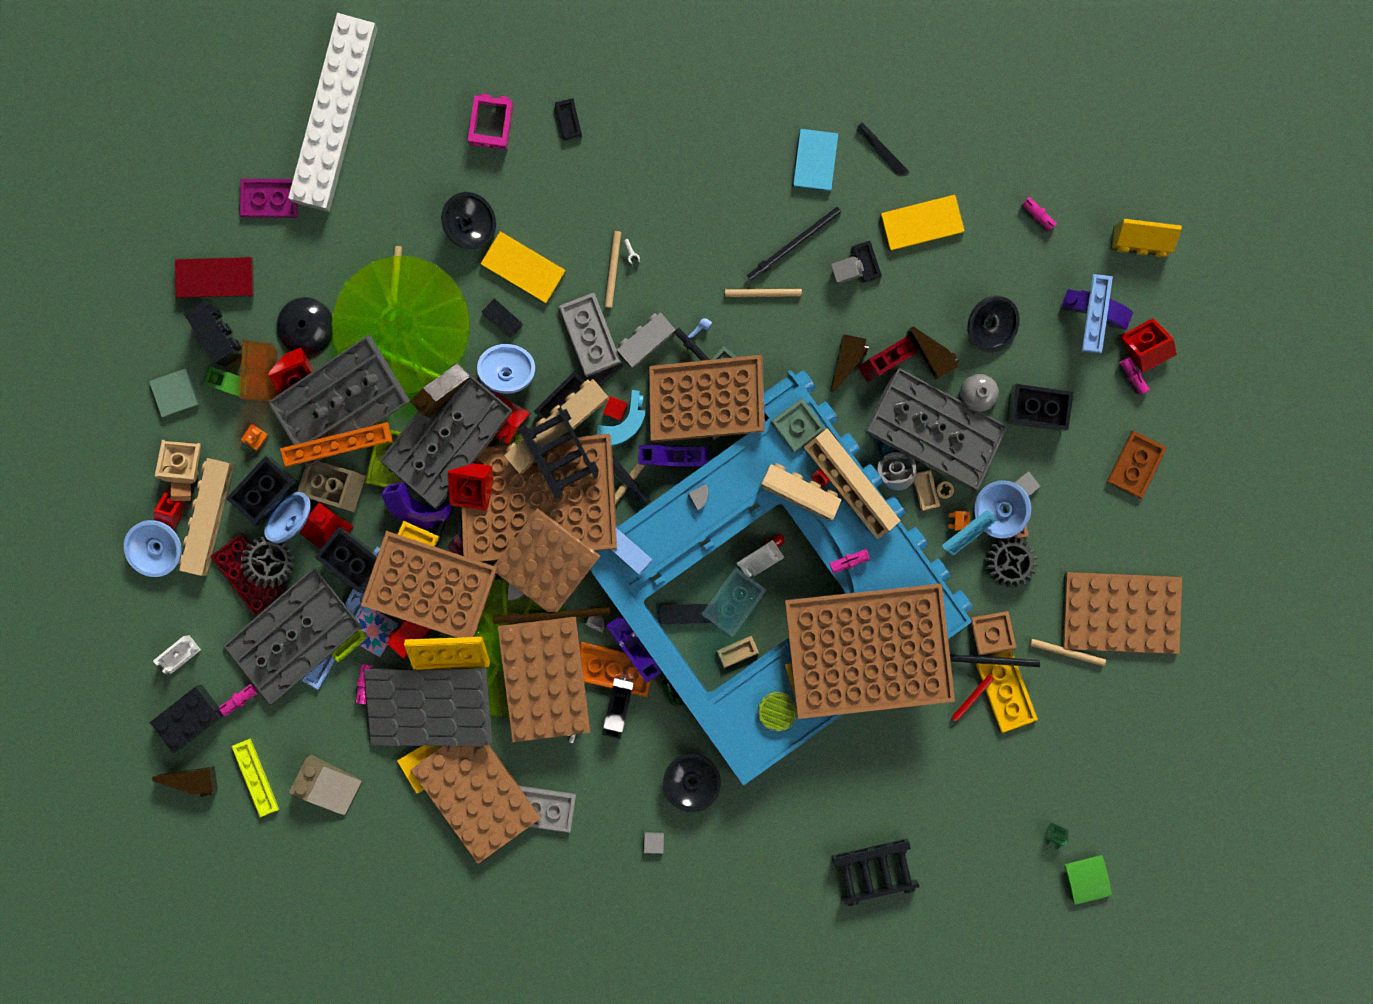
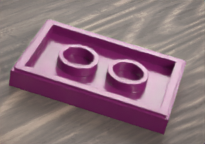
(266, 199)

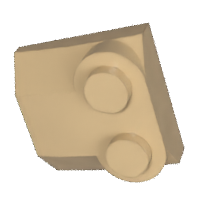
(178, 462)

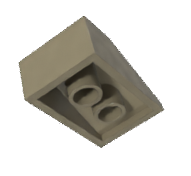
(332, 485)
(325, 785)

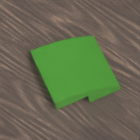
(1088, 879)

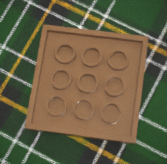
(545, 562)

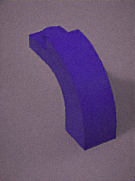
(1118, 314)
(672, 456)
(407, 509)
(634, 648)

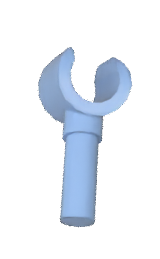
(704, 323)

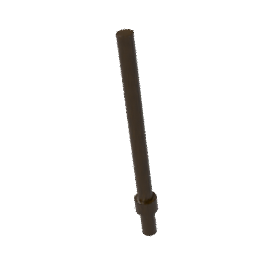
(513, 618)

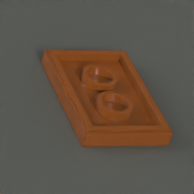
(1136, 464)

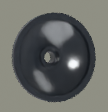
(475, 213)
(1001, 324)
(317, 328)
(692, 796)

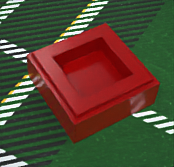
(615, 408)

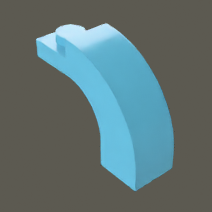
(632, 424)

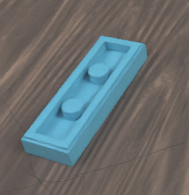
(969, 532)

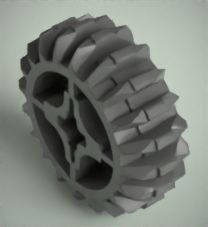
(285, 564)
(996, 570)

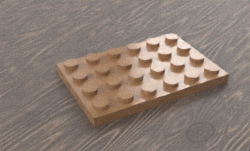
(707, 398)
(429, 586)
(1122, 613)
(544, 679)
(476, 797)

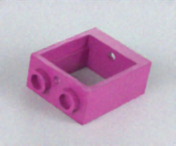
(490, 141)

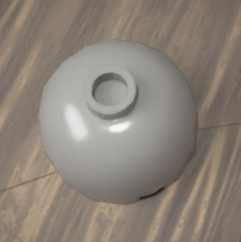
(979, 392)
(897, 471)

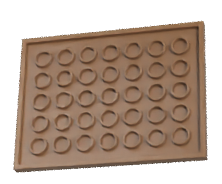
(583, 510)
(869, 651)

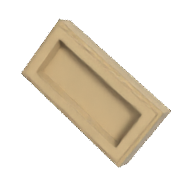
(926, 490)
(737, 651)

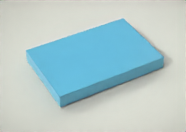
(815, 160)

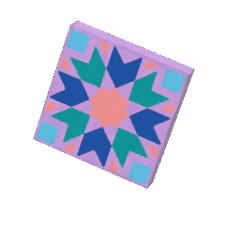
(377, 628)

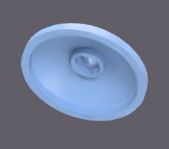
(509, 361)
(995, 498)
(287, 518)
(143, 553)

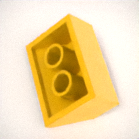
(1145, 237)

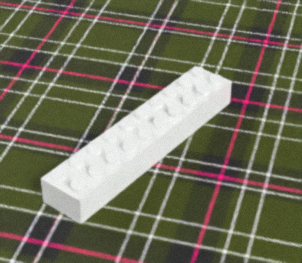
(333, 112)

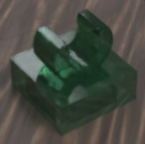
(1057, 835)

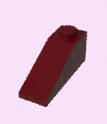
(887, 359)

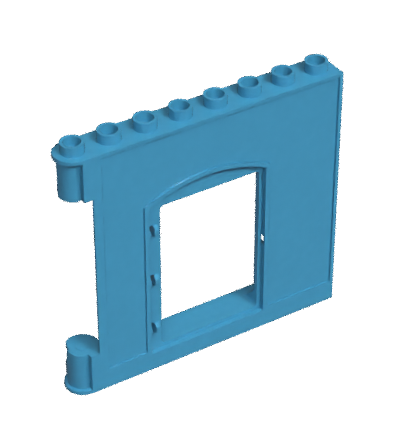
(671, 536)

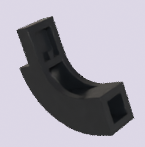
(617, 708)

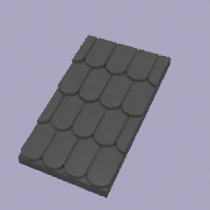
(340, 396)
(936, 429)
(446, 440)
(292, 636)
(428, 707)

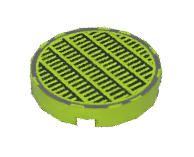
(777, 711)

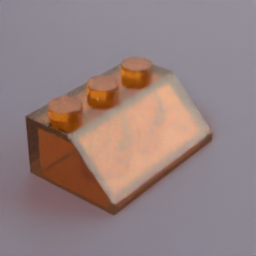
(256, 363)

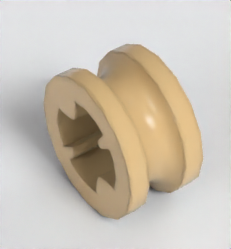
(950, 492)

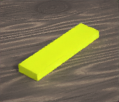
(255, 777)

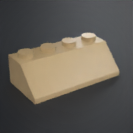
(800, 492)

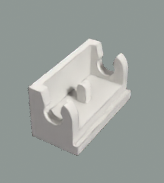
(760, 559)
(177, 654)

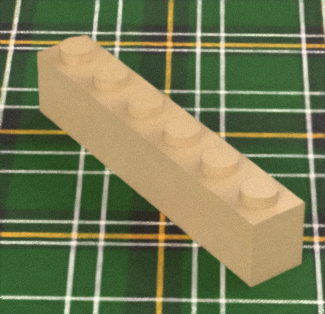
(579, 407)
(852, 484)
(206, 517)

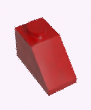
(168, 511)

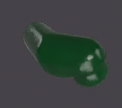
(671, 693)

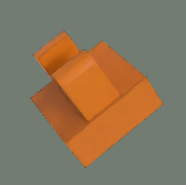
(254, 437)
(962, 519)

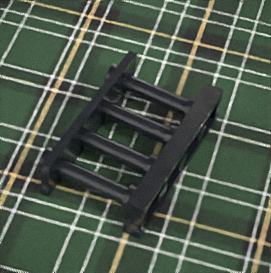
(549, 468)
(881, 853)

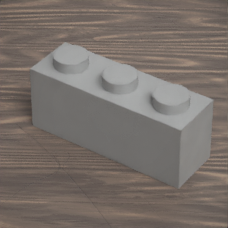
(645, 339)

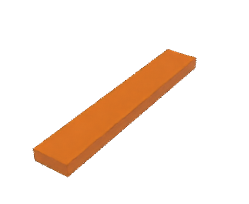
(336, 444)

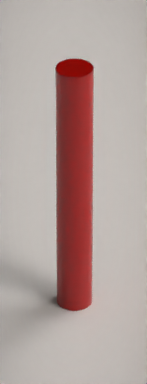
(973, 697)

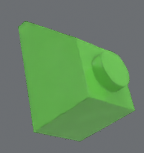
(223, 381)

